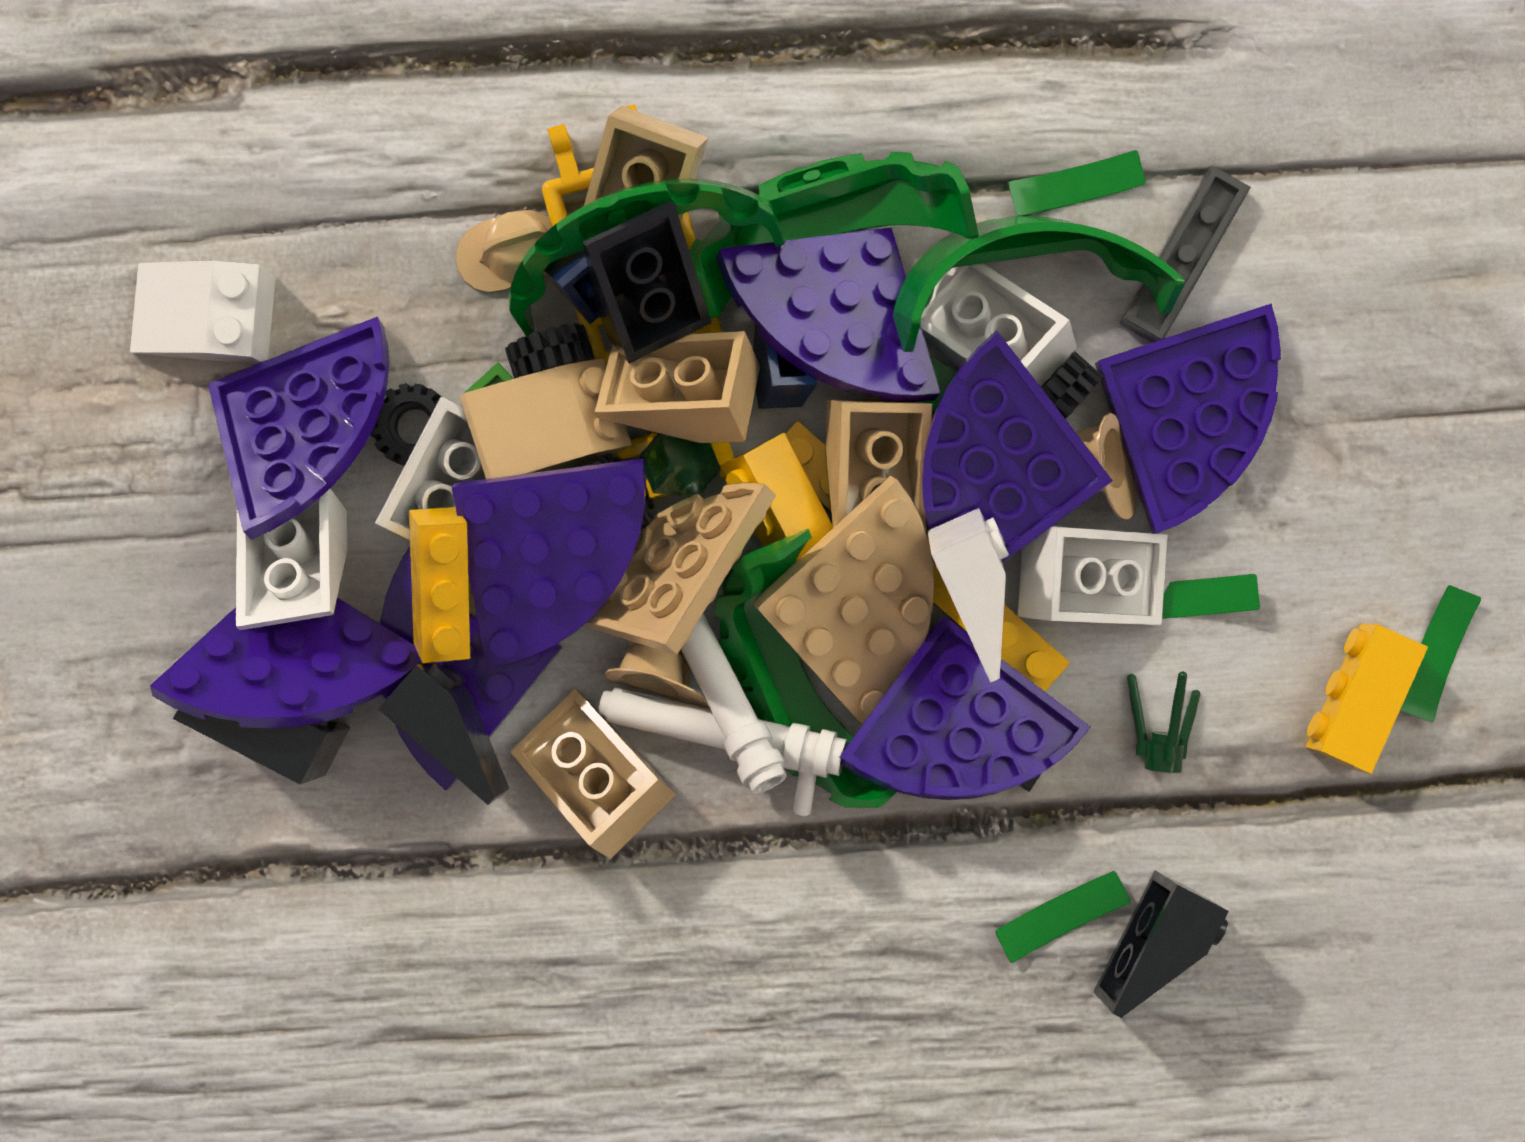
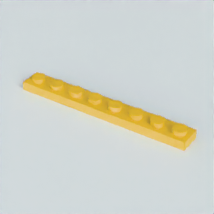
(1020, 643)

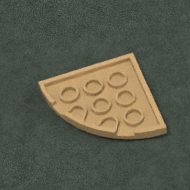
(681, 566)
(859, 599)

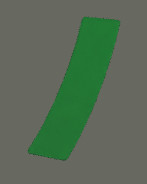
(1077, 184)
(1211, 596)
(1443, 641)
(1062, 915)

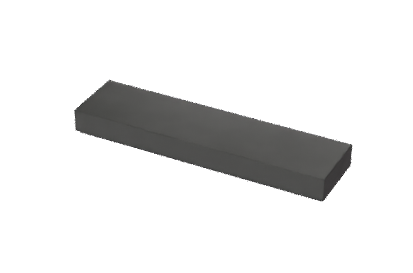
(1189, 249)

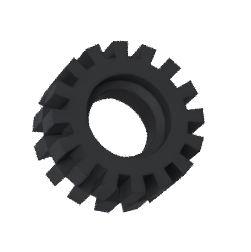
(549, 349)
(1071, 383)
(393, 408)

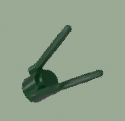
(1169, 748)

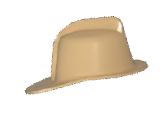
(494, 248)
(1108, 448)
(656, 672)

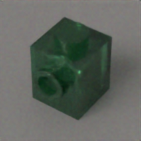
(679, 465)

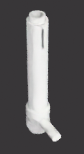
(745, 736)
(802, 749)

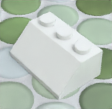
(438, 461)

